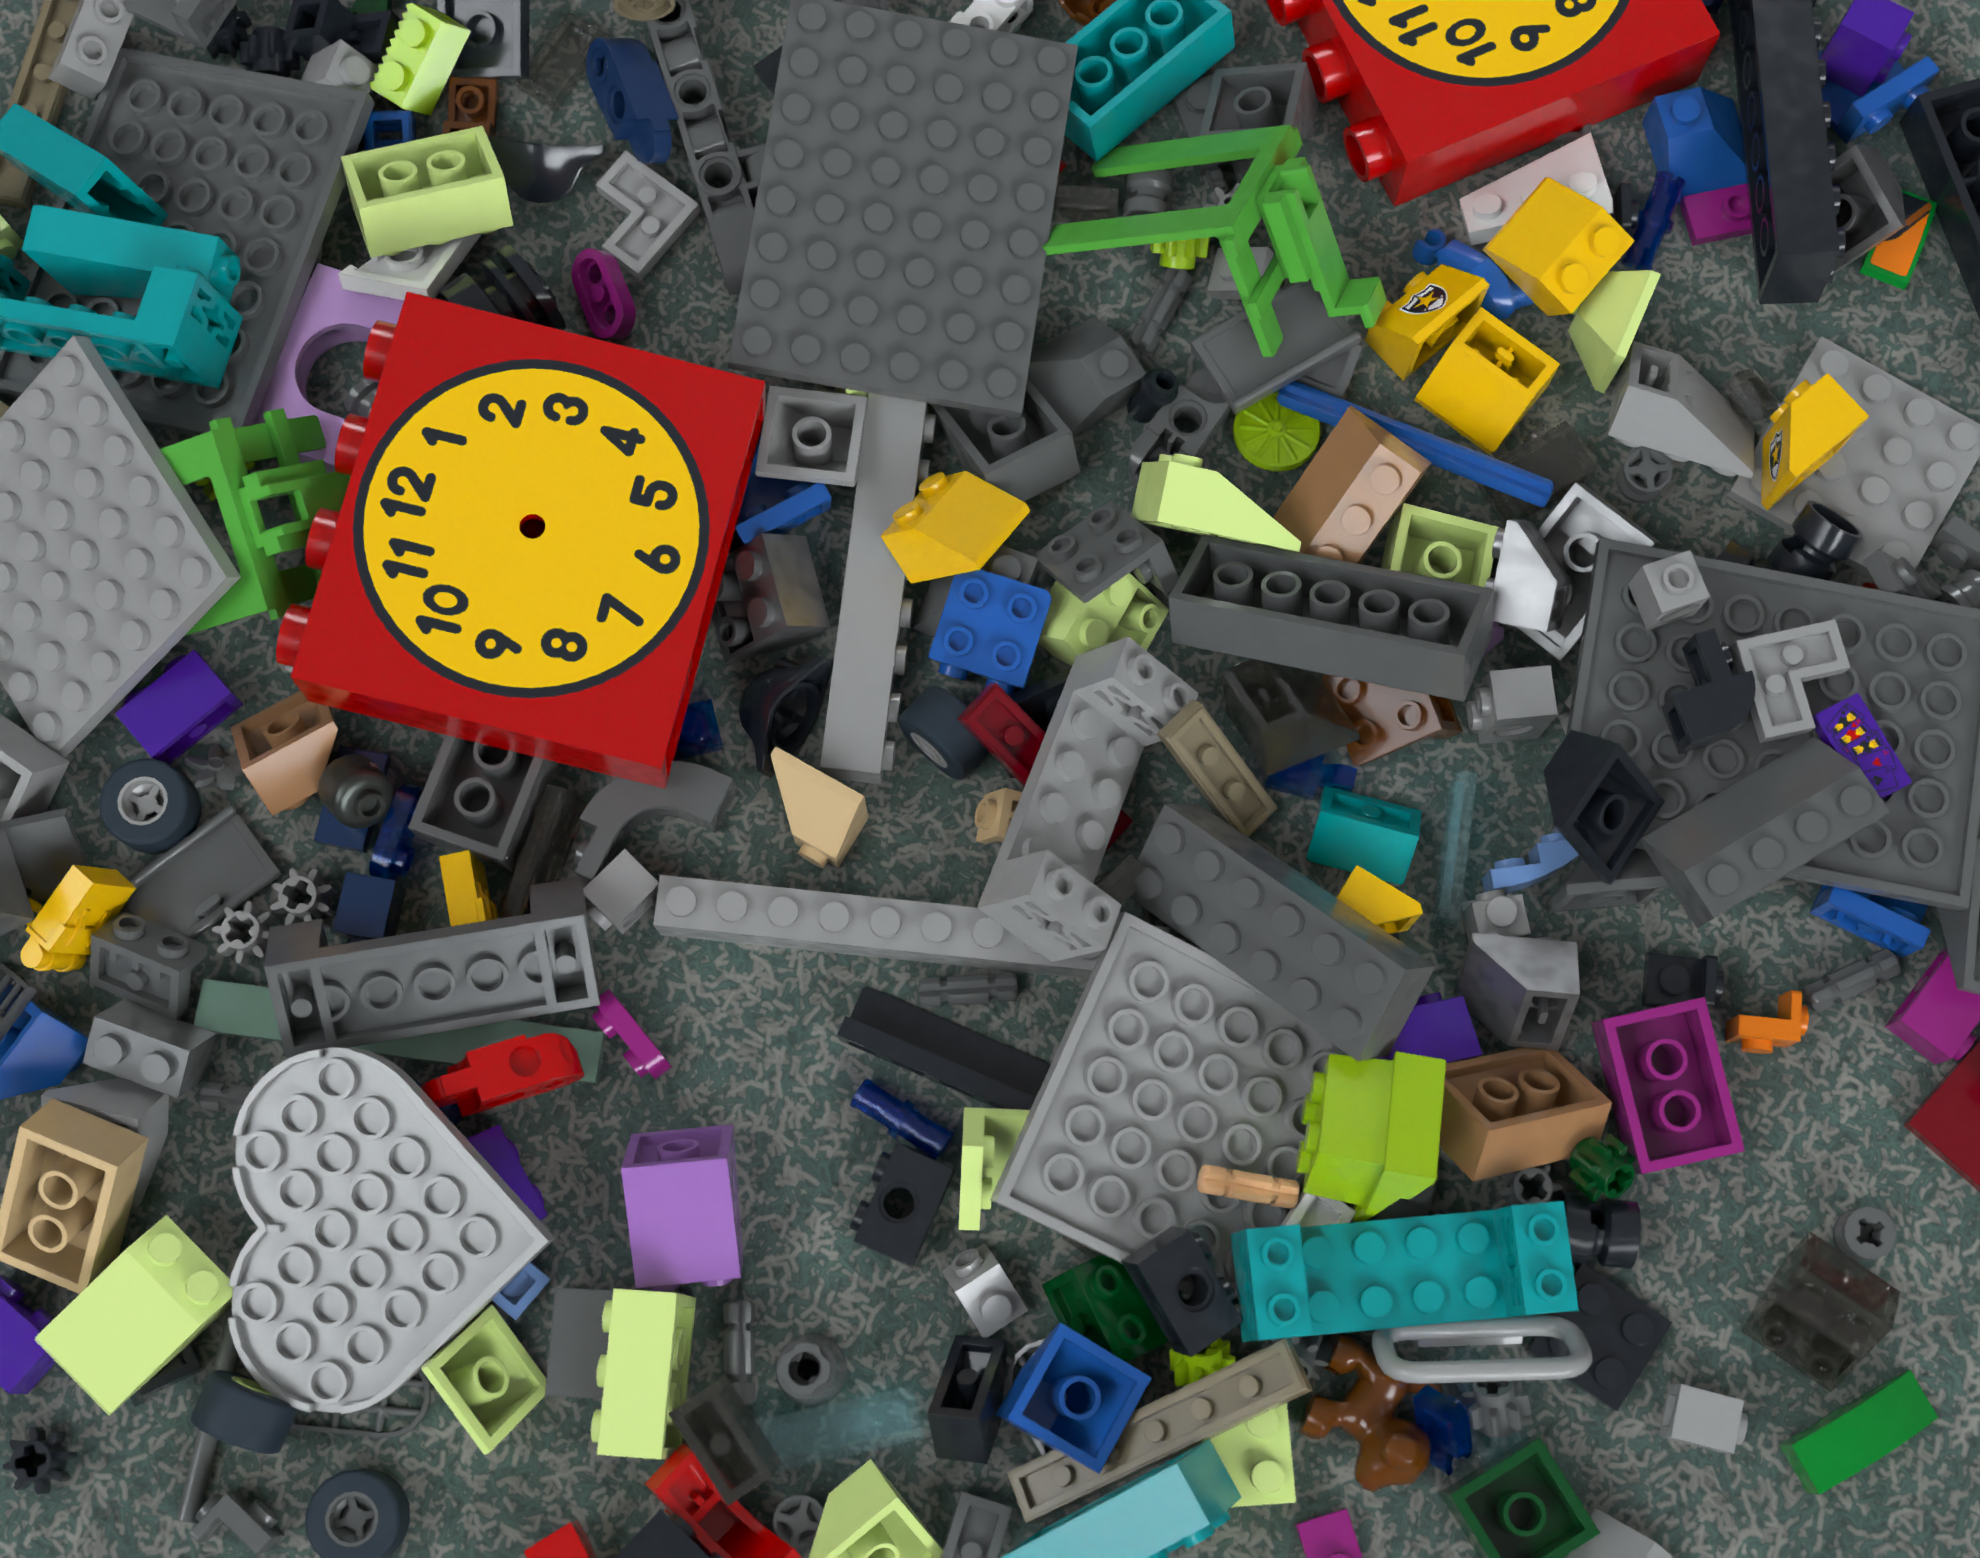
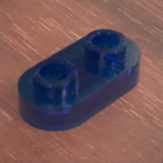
(392, 849)

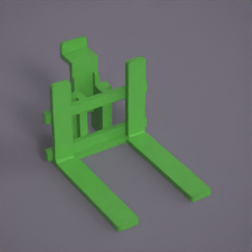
(1273, 188)
(222, 458)

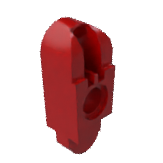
(507, 1073)

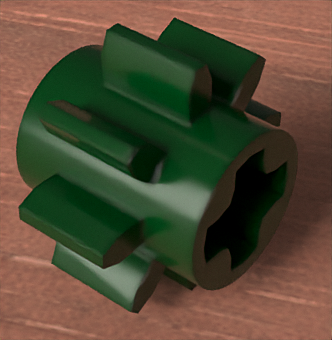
(1602, 1167)

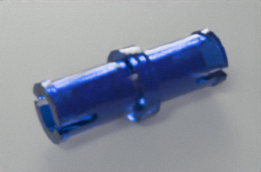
(1654, 221)
(902, 1119)

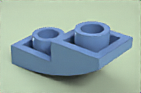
(1545, 861)

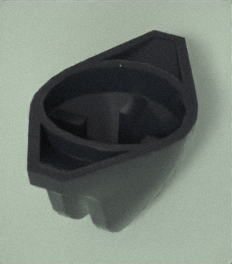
(542, 171)
(783, 707)

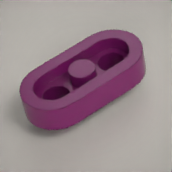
(603, 294)
(643, 1054)

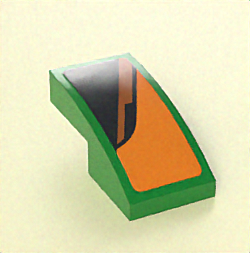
(1897, 255)

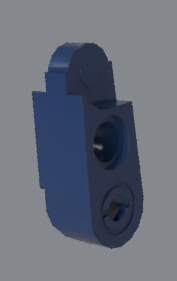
(632, 96)

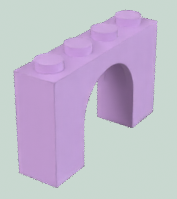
(322, 321)

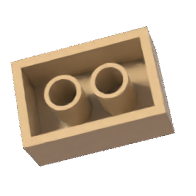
(68, 1195)

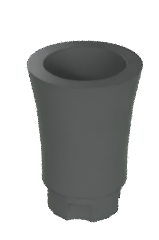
(819, 1388)

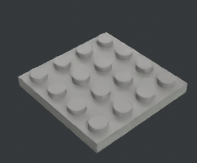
(1893, 472)

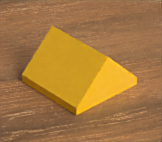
(1379, 901)

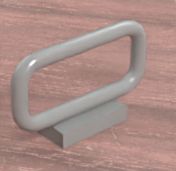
(1484, 1332)

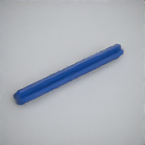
(1437, 450)

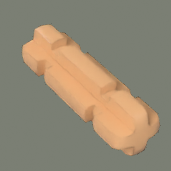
(1248, 1186)

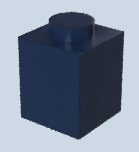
(368, 908)

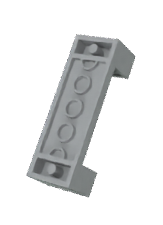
(1073, 797)

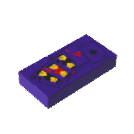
(1856, 736)

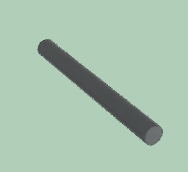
(205, 1444)

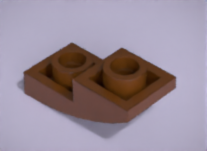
(472, 104)

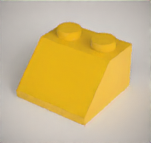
(1558, 247)
(951, 526)

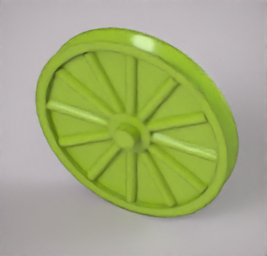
(1275, 435)

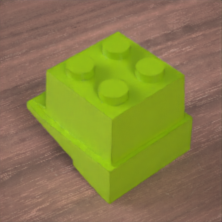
(1372, 1130)

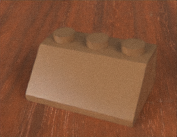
(1351, 489)
(1517, 1111)

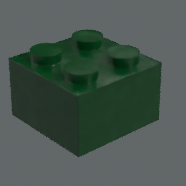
(1520, 1506)

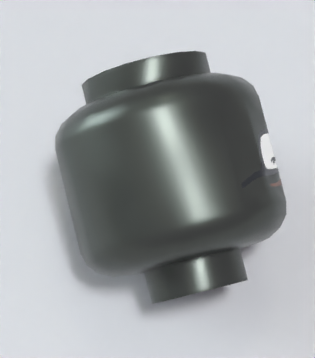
(355, 791)

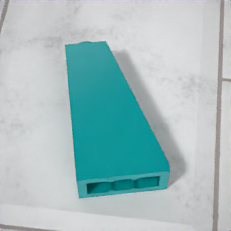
(73, 169)
(118, 255)

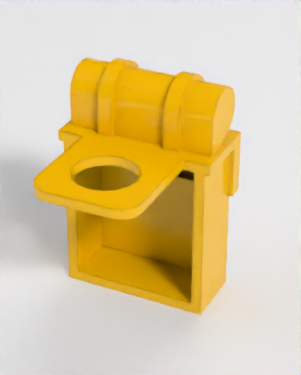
(466, 889)
(73, 912)

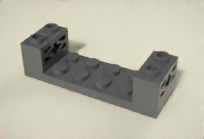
(432, 976)

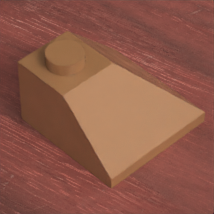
(286, 750)

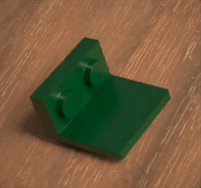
(1105, 1308)

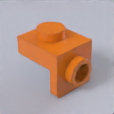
(1762, 1033)

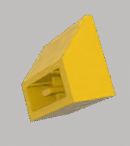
(1487, 381)

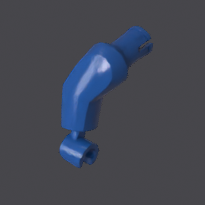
(1502, 294)

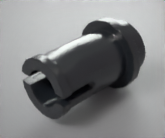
(1157, 389)

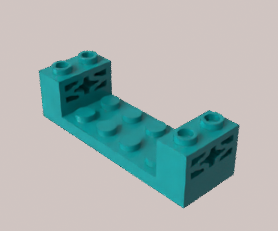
(178, 333)
(1403, 1271)

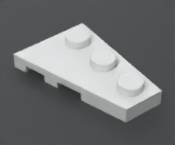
(1571, 165)
(414, 270)

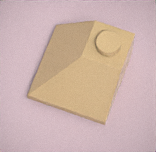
(819, 809)

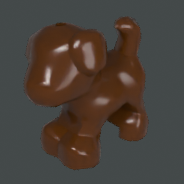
(1389, 1448)

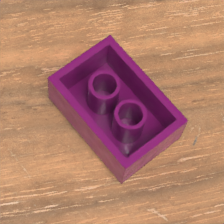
(1668, 1085)

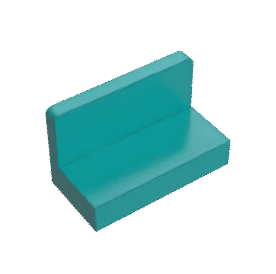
(1365, 834)

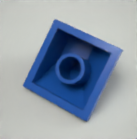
(1696, 138)
(38, 1050)
(1074, 1397)

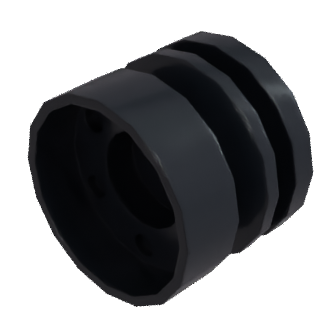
(514, 294)

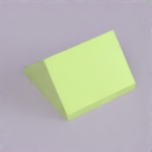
(486, 1378)

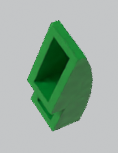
(1859, 1433)

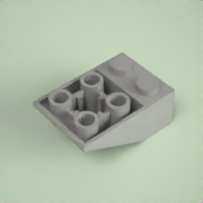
(1677, 411)

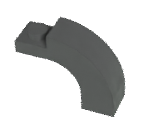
(623, 804)

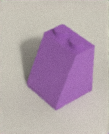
(683, 1207)

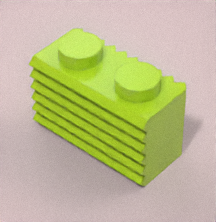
(420, 59)

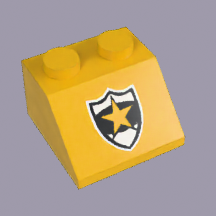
(1426, 317)
(1806, 435)

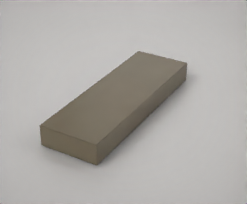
(1217, 769)

